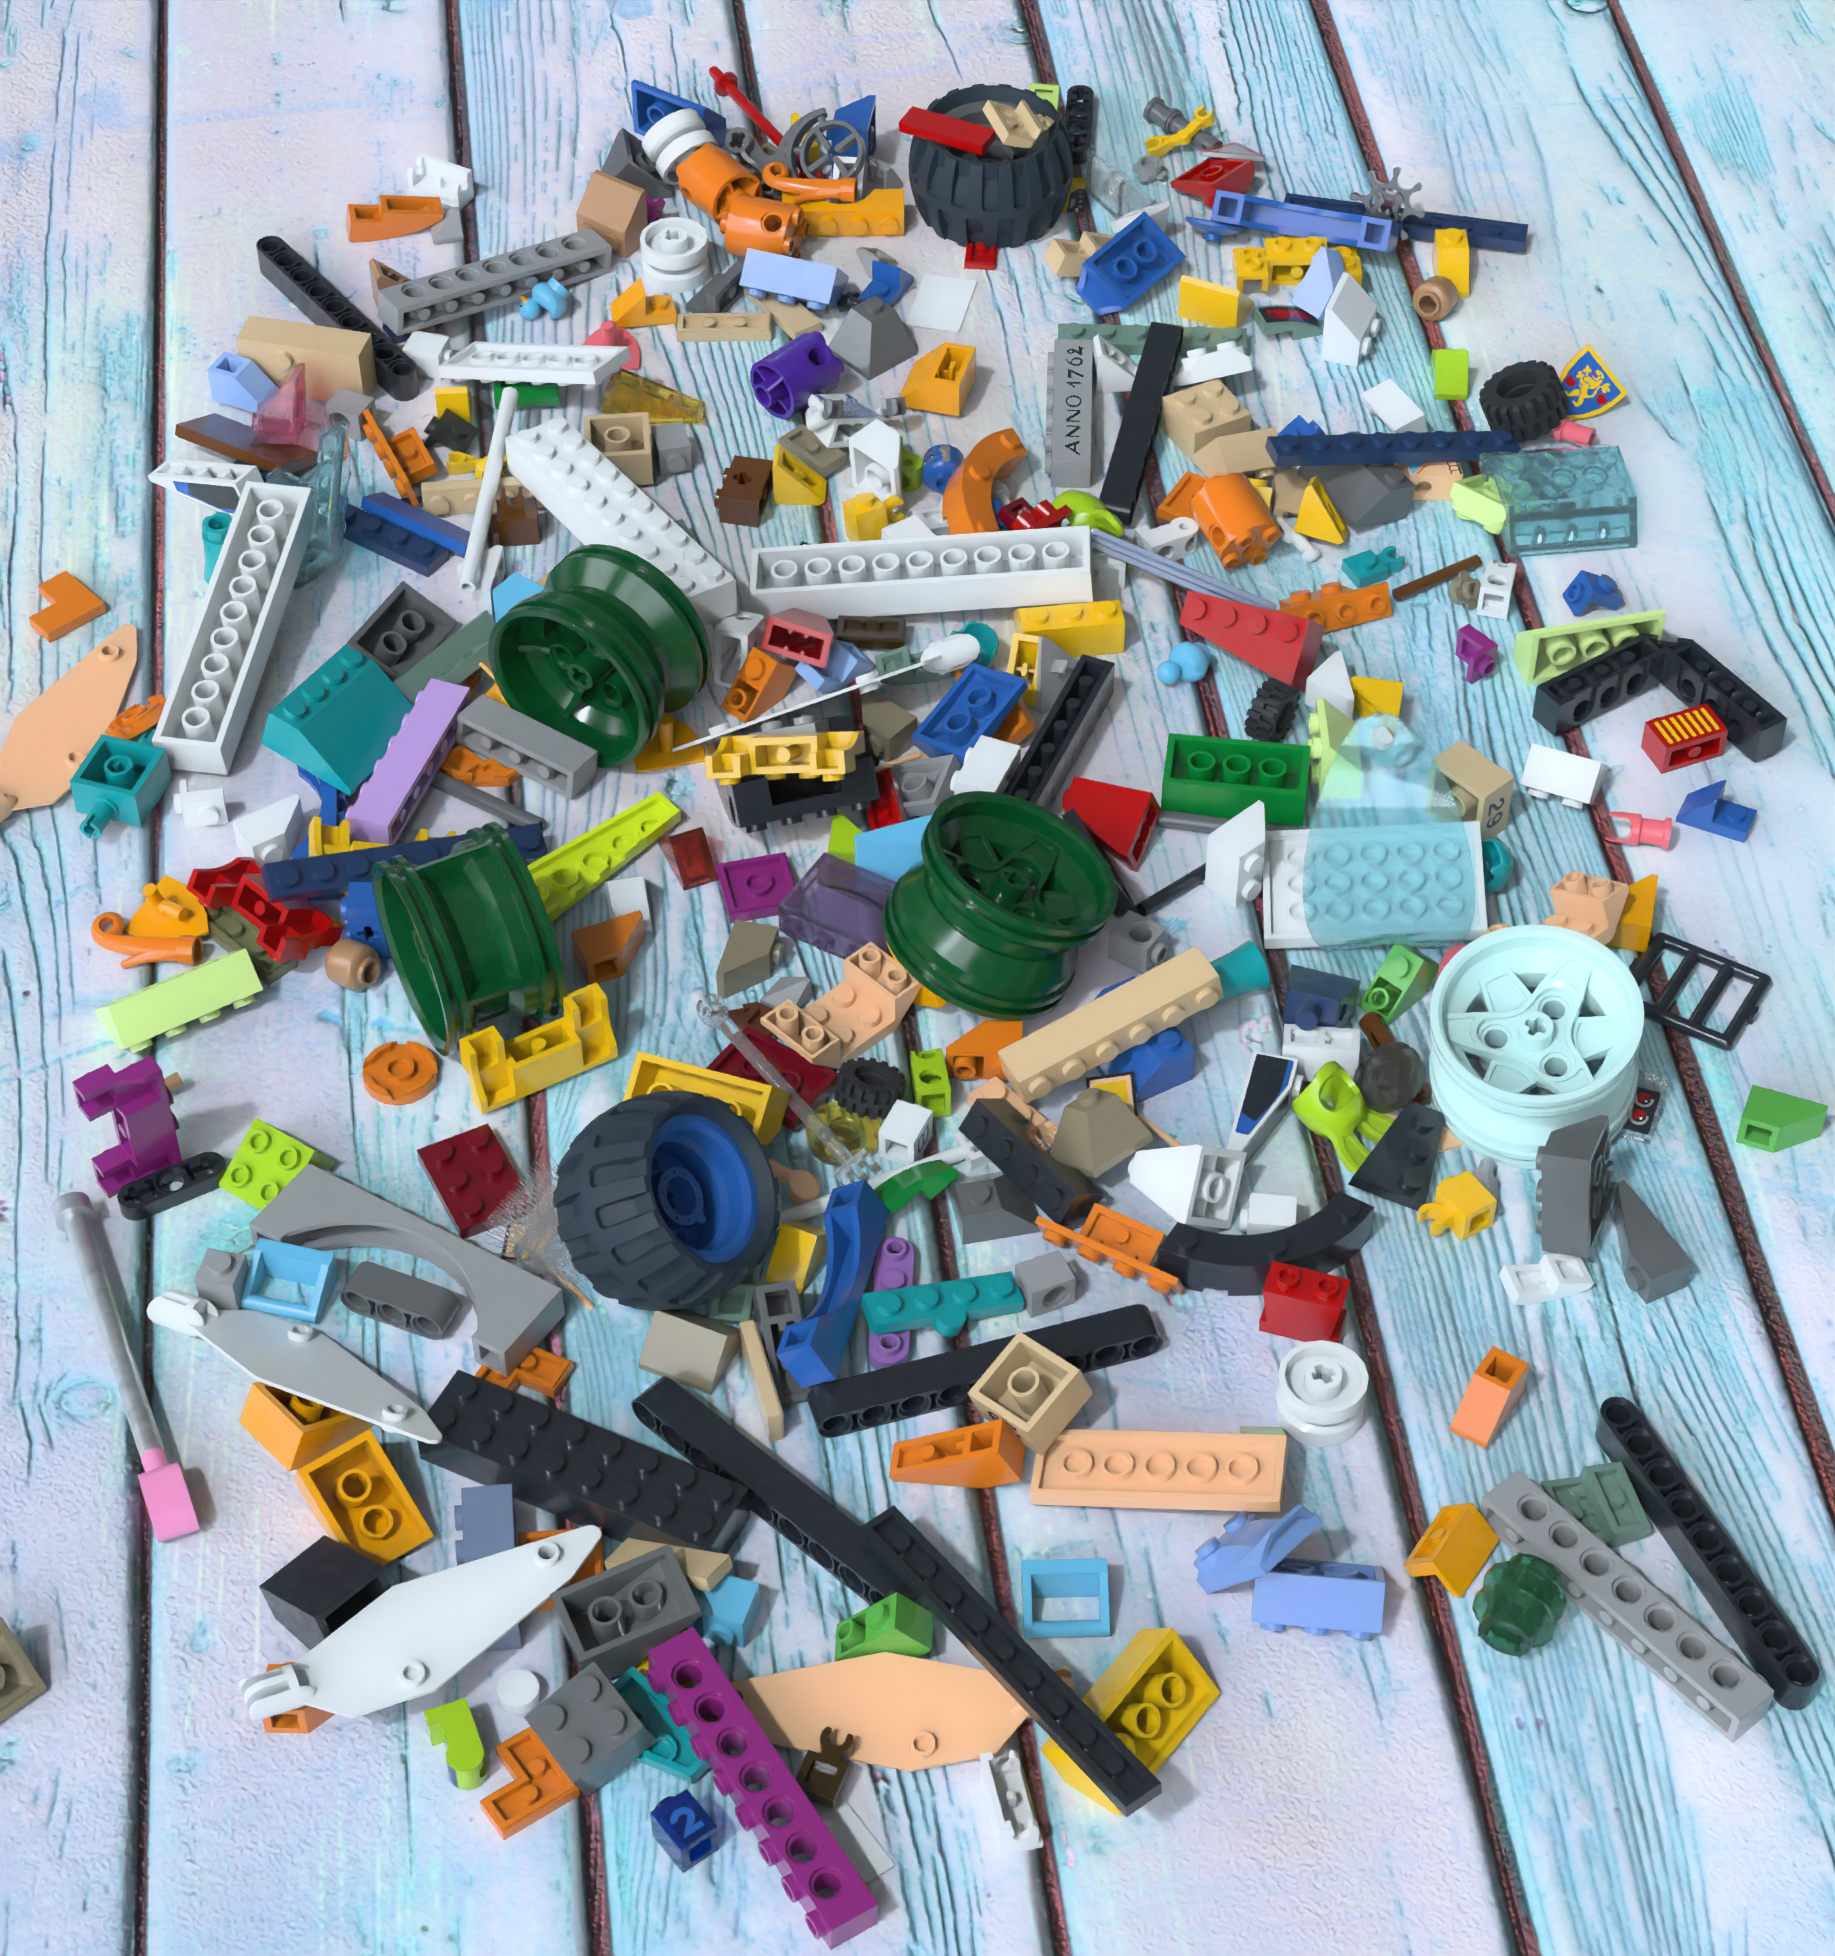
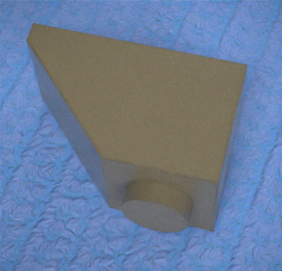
(886, 727)
(748, 957)

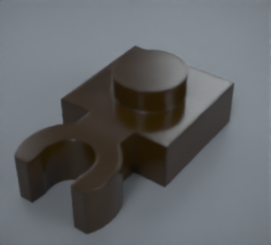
(825, 1773)

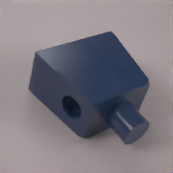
(1319, 998)

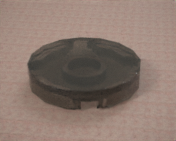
(1390, 1077)

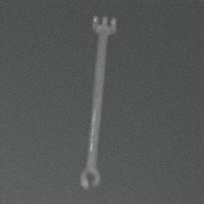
(850, 1163)

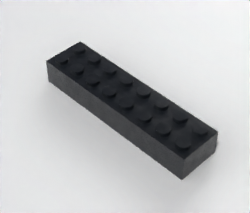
(581, 1469)

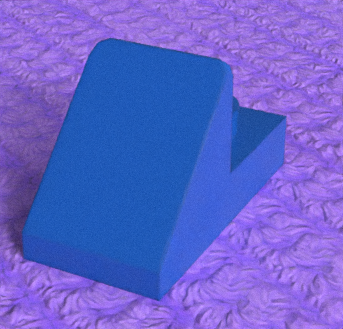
(887, 283)
(1709, 812)

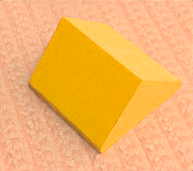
(1212, 303)

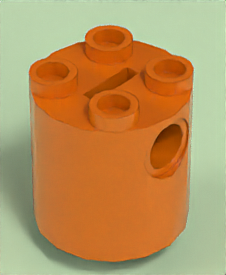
(714, 180)
(764, 226)
(1234, 520)

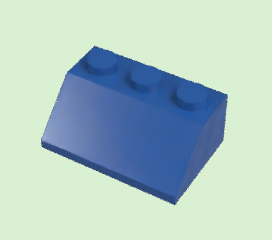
(654, 104)
(1157, 1064)

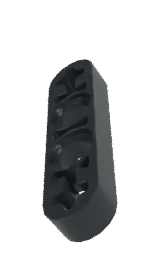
(1079, 123)

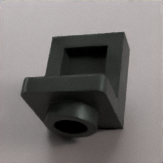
(450, 431)

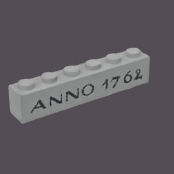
(1071, 413)

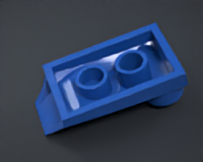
(1127, 266)
(968, 710)

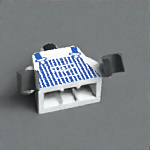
(840, 416)

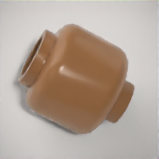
(1435, 298)
(352, 964)

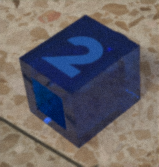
(684, 1830)

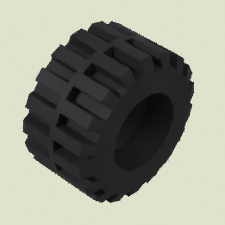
(1524, 400)

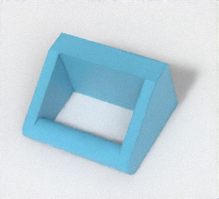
(295, 1265)
(1061, 1580)

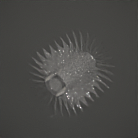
(540, 1242)

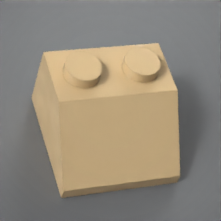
(1238, 454)

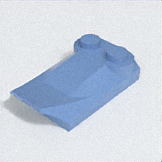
(1251, 1547)

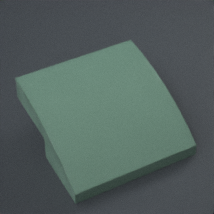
(1602, 1503)

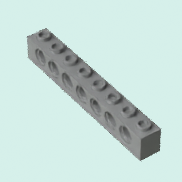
(492, 281)
(1629, 1624)

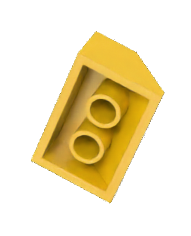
(1077, 627)

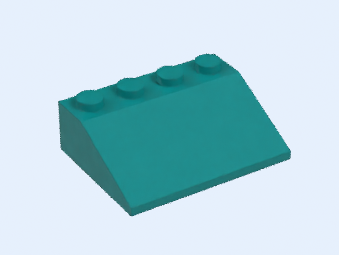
(338, 720)

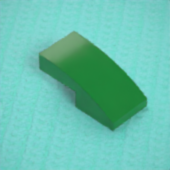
(924, 1178)

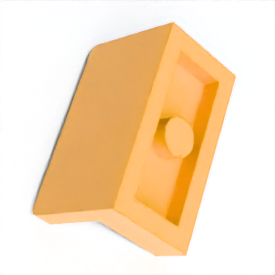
(1453, 1547)

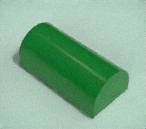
(529, 395)

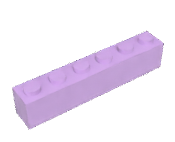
(408, 765)

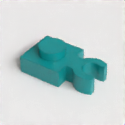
(1370, 568)

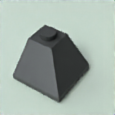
(632, 165)
(872, 339)
(990, 1208)

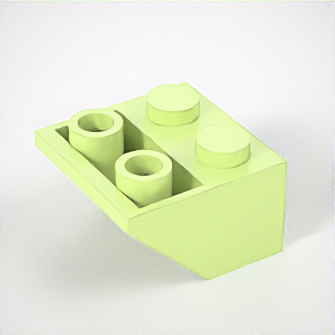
(1328, 730)

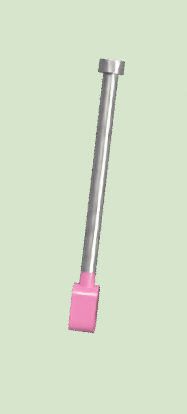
(162, 1482)

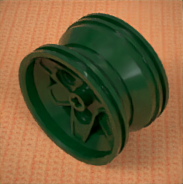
(602, 652)
(998, 906)

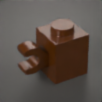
(516, 520)

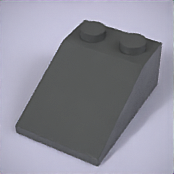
(626, 1611)

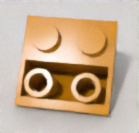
(941, 379)

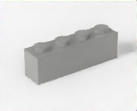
(526, 746)

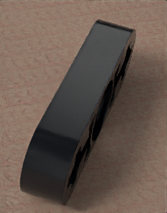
(143, 1187)

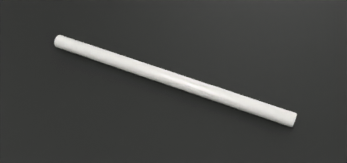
(488, 491)

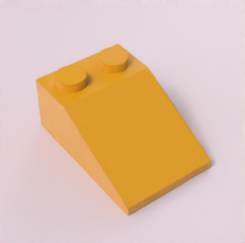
(296, 1427)
(363, 1500)

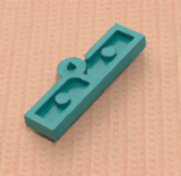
(942, 1304)

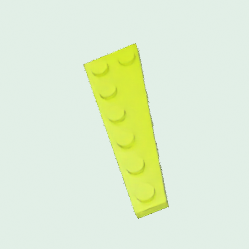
(591, 858)

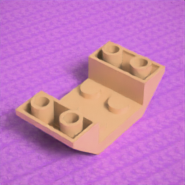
(1585, 906)
(851, 1014)

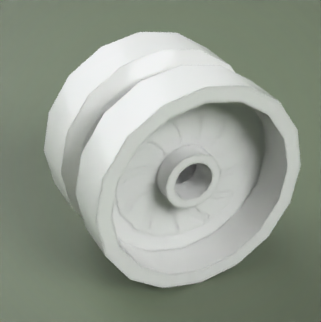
(674, 141)
(674, 255)
(1321, 1393)

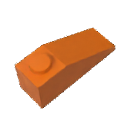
(961, 1457)

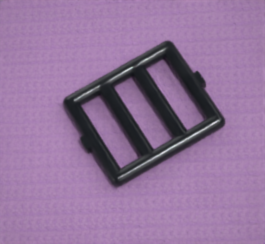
(1726, 970)

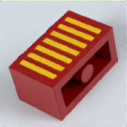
(1684, 738)

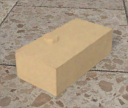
(331, 355)

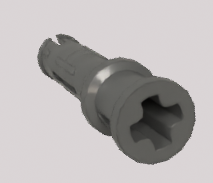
(1173, 121)

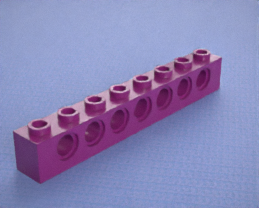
(689, 1660)

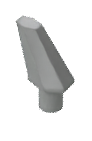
(1485, 1176)

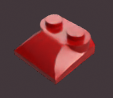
(1214, 174)

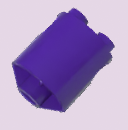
(794, 373)

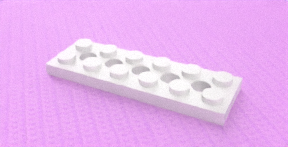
(535, 363)

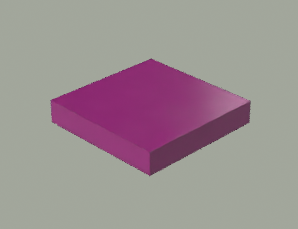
(754, 886)

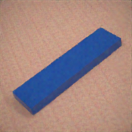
(417, 521)

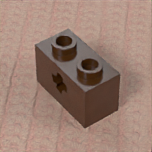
(745, 491)

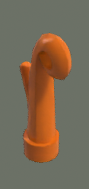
(809, 189)
(184, 950)

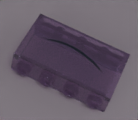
(836, 907)

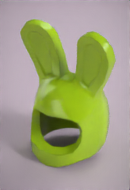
(1090, 511)
(1336, 1108)

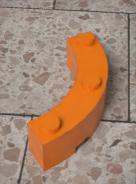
(968, 490)

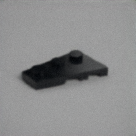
(1403, 1158)

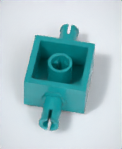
(120, 782)

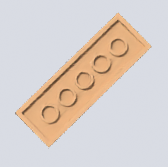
(1162, 1470)

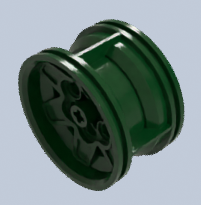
(469, 937)

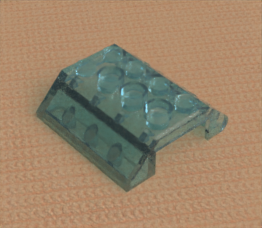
(330, 493)
(1564, 499)

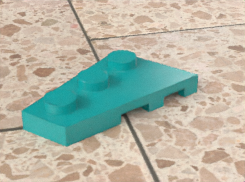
(672, 1749)

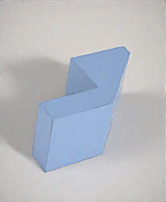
(843, 667)

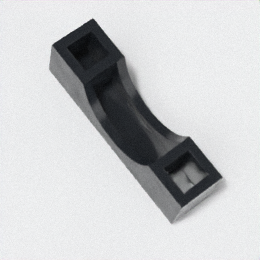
(1055, 1188)

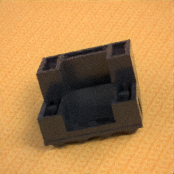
(787, 799)

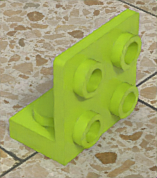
(268, 1163)

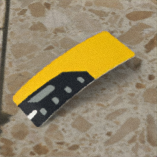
(1076, 196)

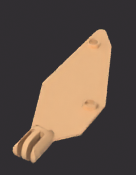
(64, 724)
(896, 1706)

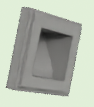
(883, 175)
(448, 229)
(867, 256)
(792, 988)

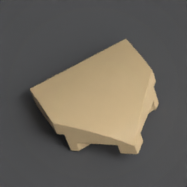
(1016, 126)
(1288, 492)

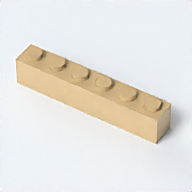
(1111, 1024)

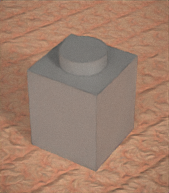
(671, 448)
(222, 1278)

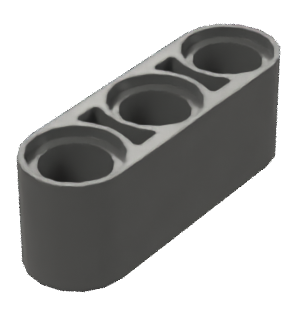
(400, 1300)

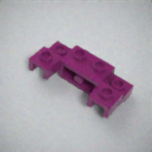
(140, 1117)

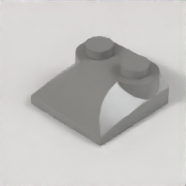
(925, 783)

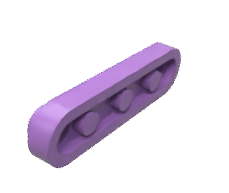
(891, 1272)

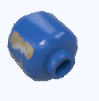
(939, 465)

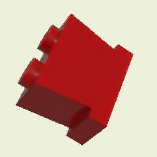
(1303, 1304)

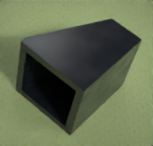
(323, 1590)

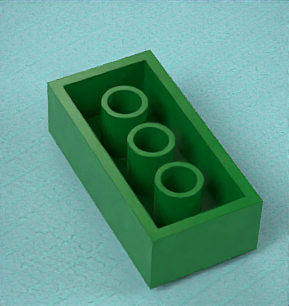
(1232, 774)

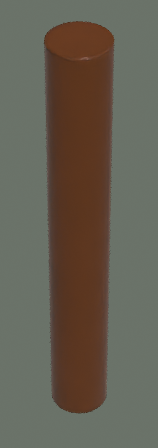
(1436, 578)

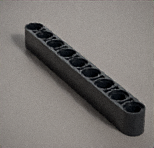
(329, 308)
(1141, 420)
(946, 1378)
(773, 1490)
(1667, 1498)

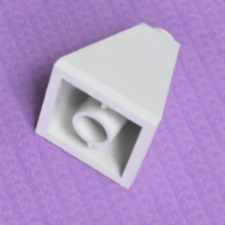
(1191, 1182)

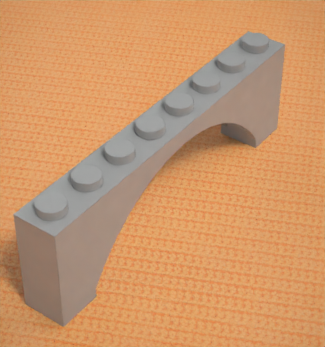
(329, 1213)

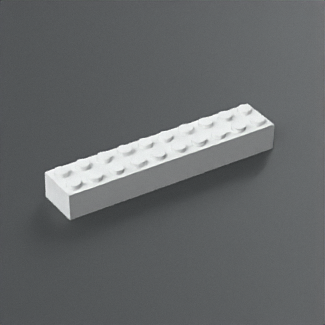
(609, 509)
(925, 573)
(235, 628)

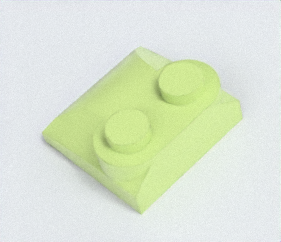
(1479, 502)

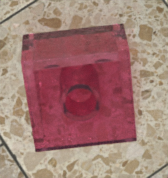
(283, 410)

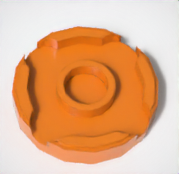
(137, 718)
(400, 1073)

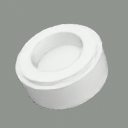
(518, 1691)

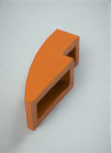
(392, 217)

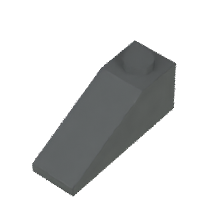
(1649, 1255)
(776, 1308)

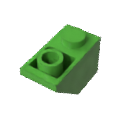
(1399, 983)
(1779, 1120)
(887, 1626)

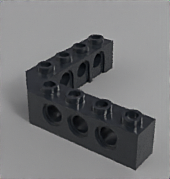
(1679, 666)

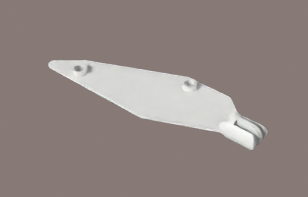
(940, 657)
(295, 1361)
(421, 1631)

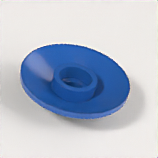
(1214, 230)

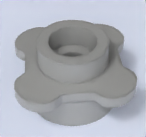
(1149, 168)

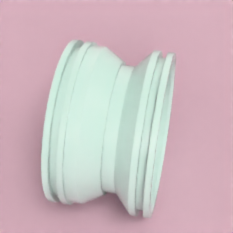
(1521, 982)

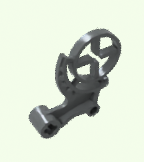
(789, 148)

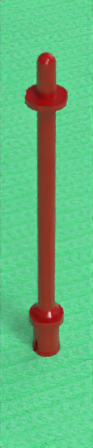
(725, 85)

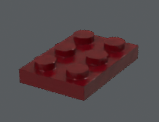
(809, 1080)
(472, 1179)

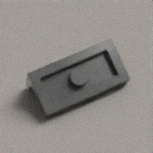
(719, 292)

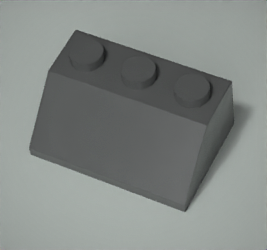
(1364, 491)
(402, 631)

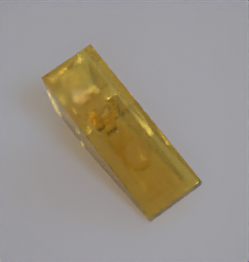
(633, 393)

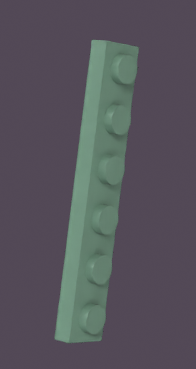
(1131, 338)

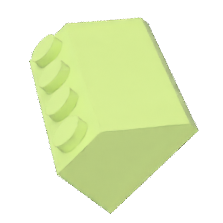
(1556, 649)
(180, 999)

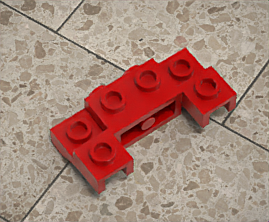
(285, 927)

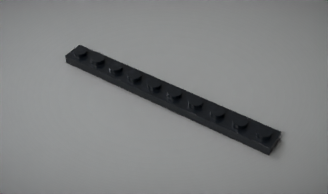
(1012, 1662)

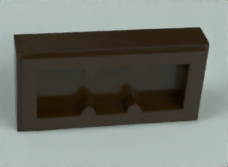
(872, 631)

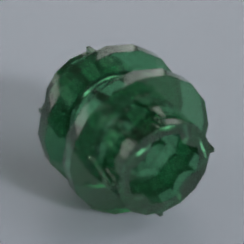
(1519, 1604)

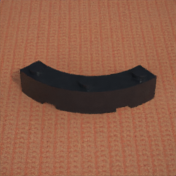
(1243, 1261)

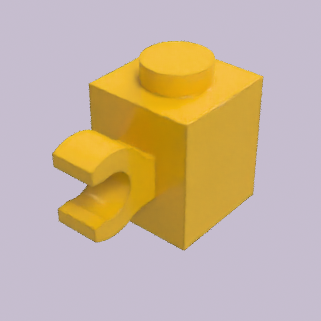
(868, 515)
(1460, 1205)

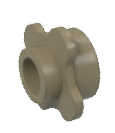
(1465, 590)

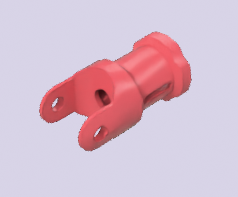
(1643, 830)

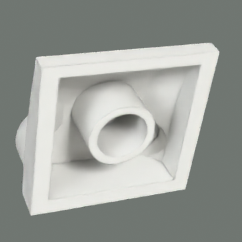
(1206, 366)

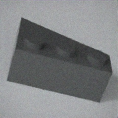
(1575, 1186)

